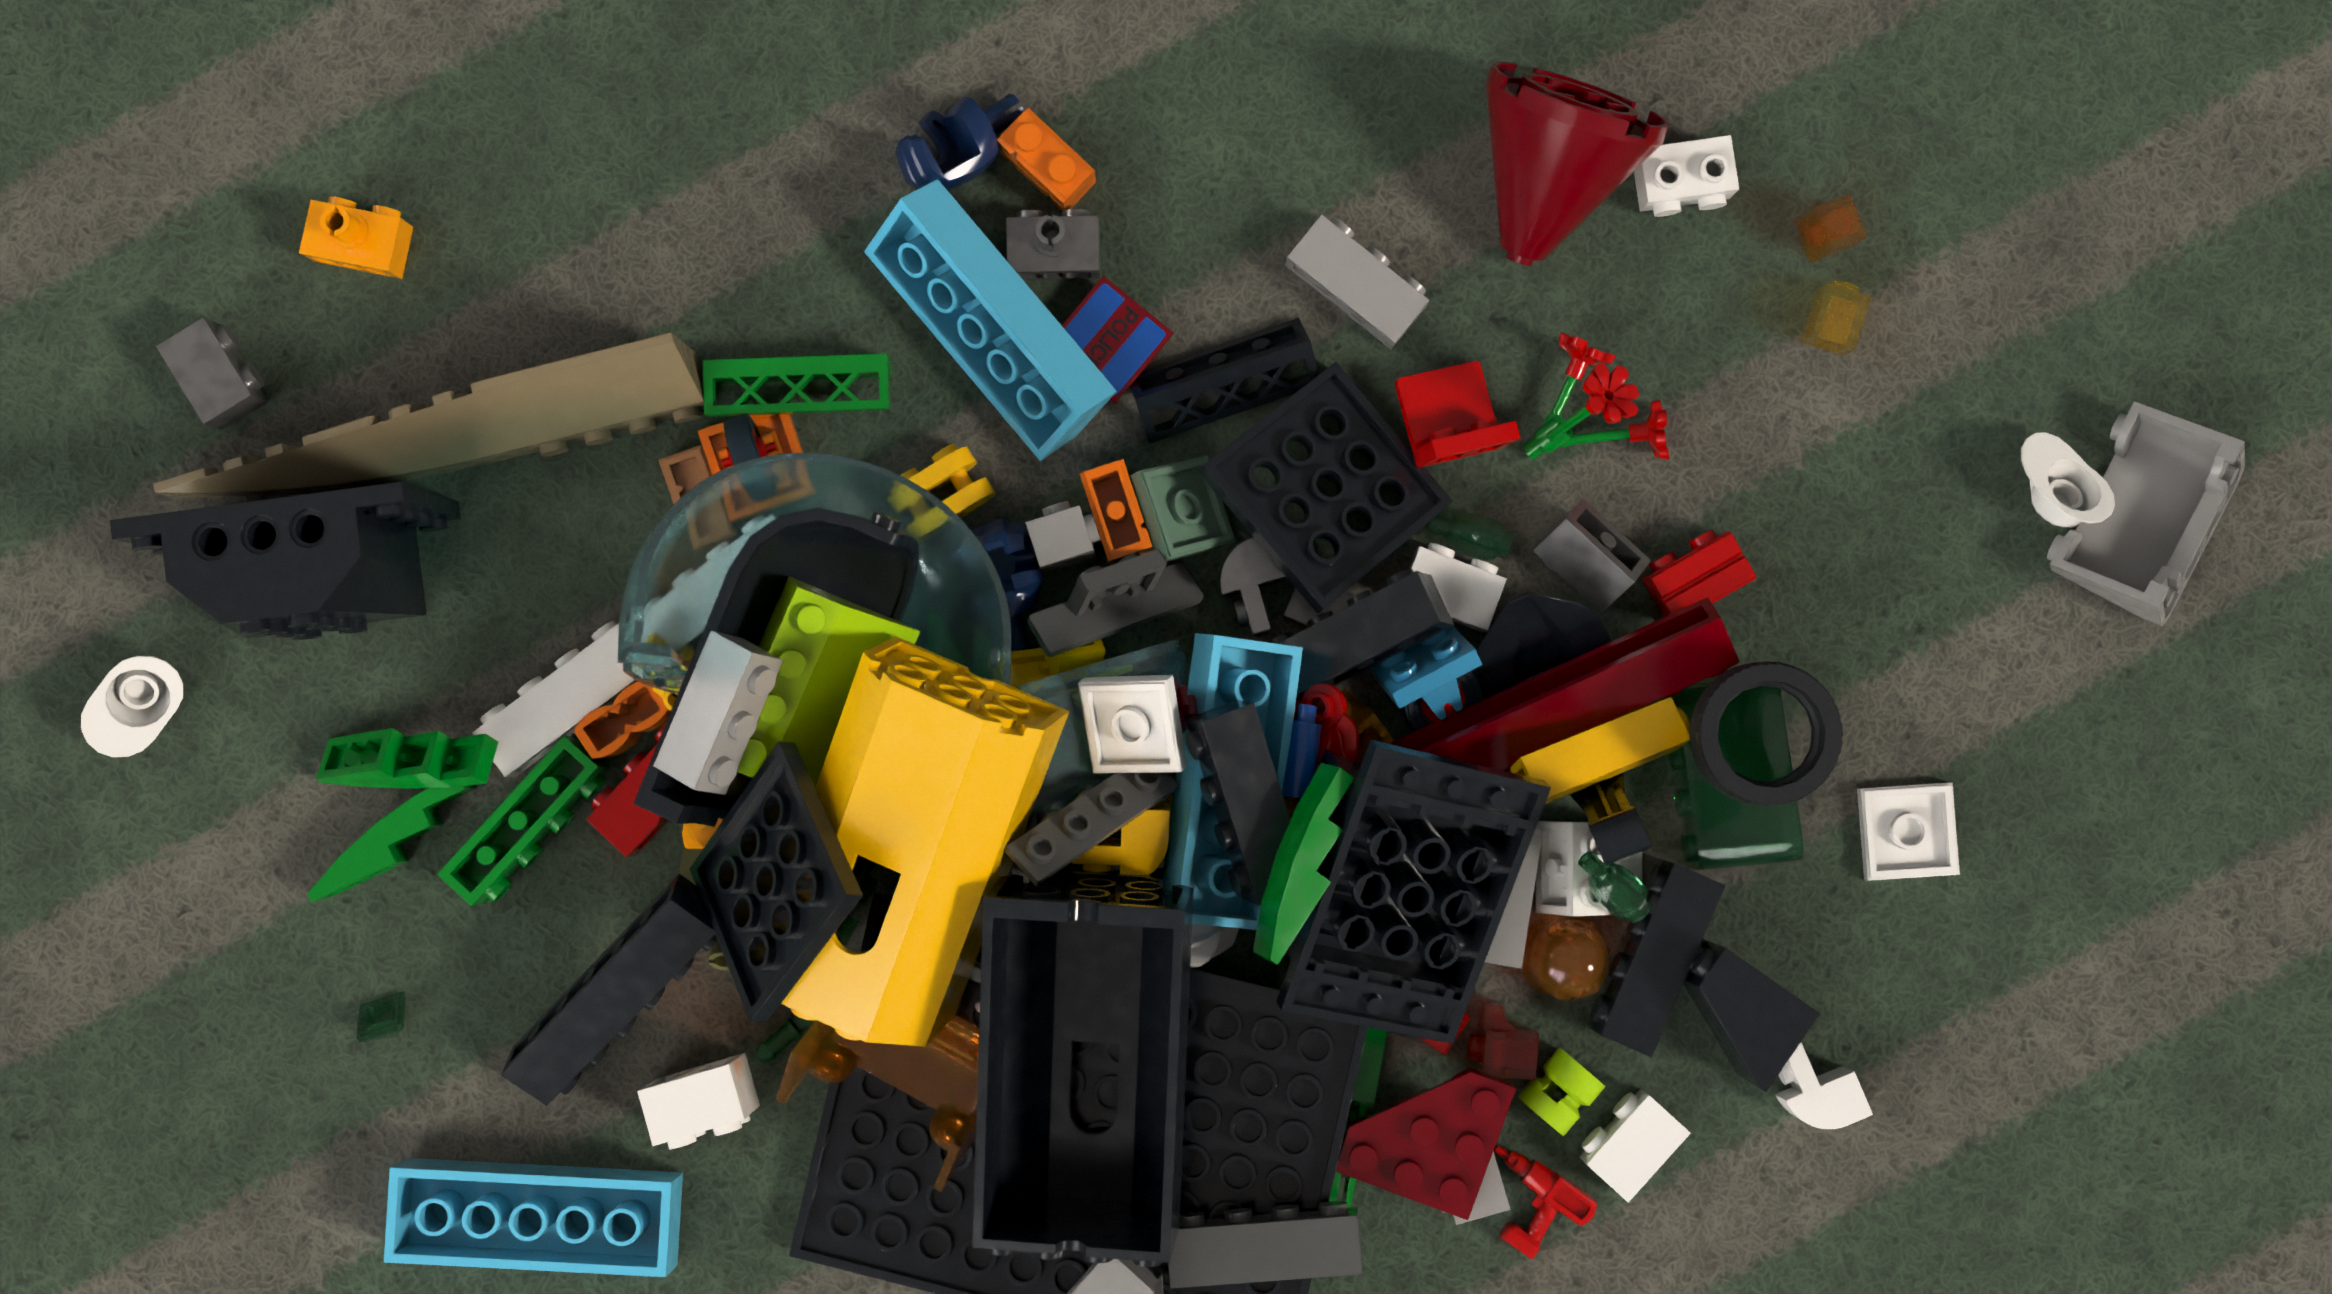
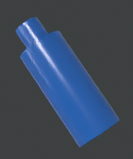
(1302, 752)

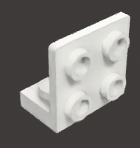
(1560, 881)

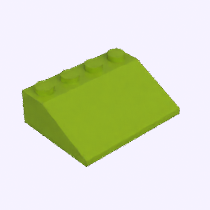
(820, 652)

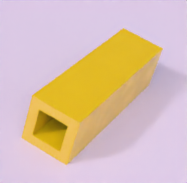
(1607, 749)

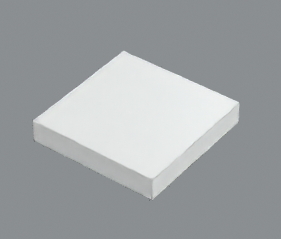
(1133, 724)
(1908, 831)

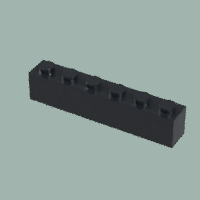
(612, 993)

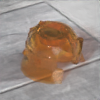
(1565, 956)

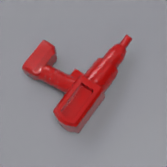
(1553, 1195)

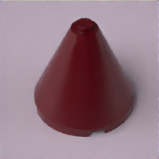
(1558, 154)

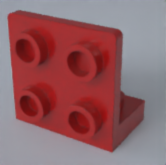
(1451, 415)

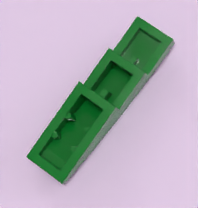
(407, 762)
(382, 846)
(1294, 880)

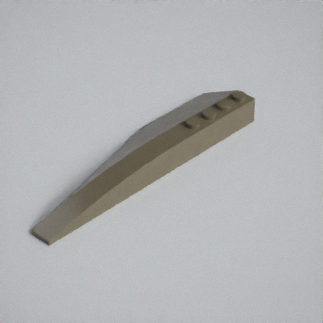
(498, 421)

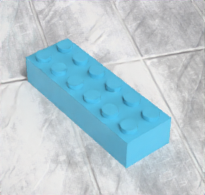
(988, 319)
(1220, 673)
(533, 1217)

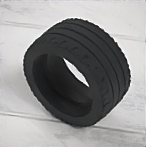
(1824, 742)

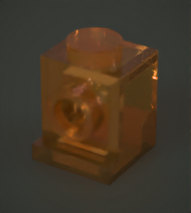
(1830, 229)

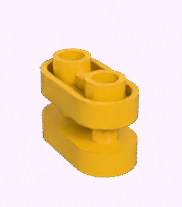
(952, 466)

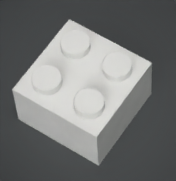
(699, 1100)

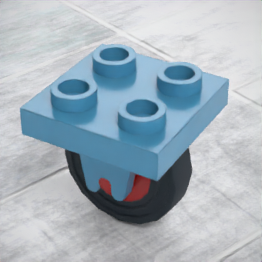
(1432, 678)

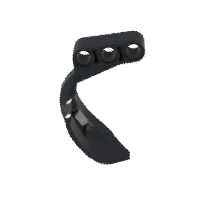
(1530, 639)

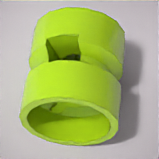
(1570, 1076)

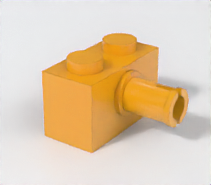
(356, 238)

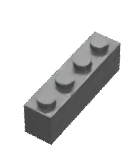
(1266, 1246)

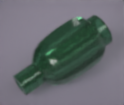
(1474, 535)
(1616, 888)

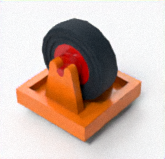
(748, 438)

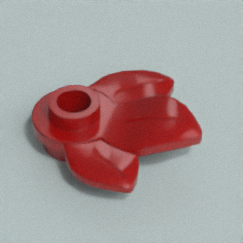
(1338, 730)

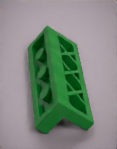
(799, 370)

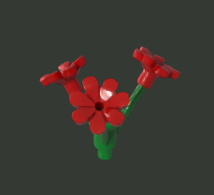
(1607, 395)

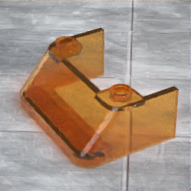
(937, 1075)

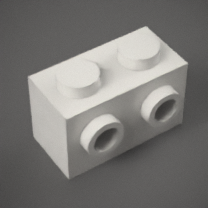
(1686, 175)

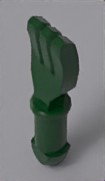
(781, 1038)

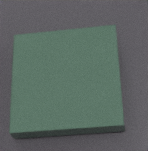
(1181, 509)

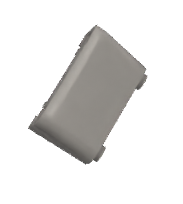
(2168, 498)

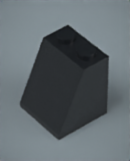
(1747, 1013)

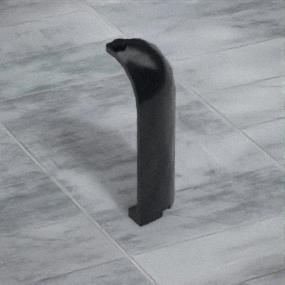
(824, 548)

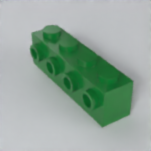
(524, 821)

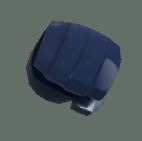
(962, 140)
(1014, 561)

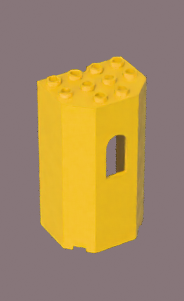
(934, 784)

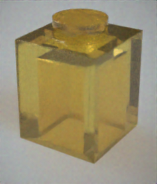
(1836, 318)

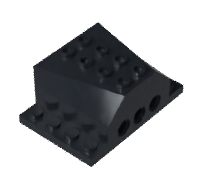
(298, 558)
(1411, 891)

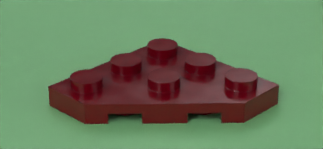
(1431, 1142)

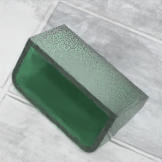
(1757, 746)

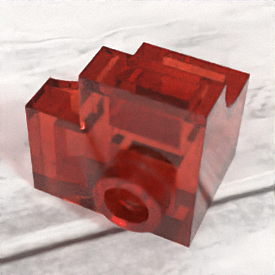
(1501, 1047)

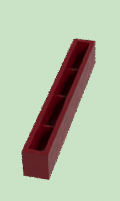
(1584, 691)

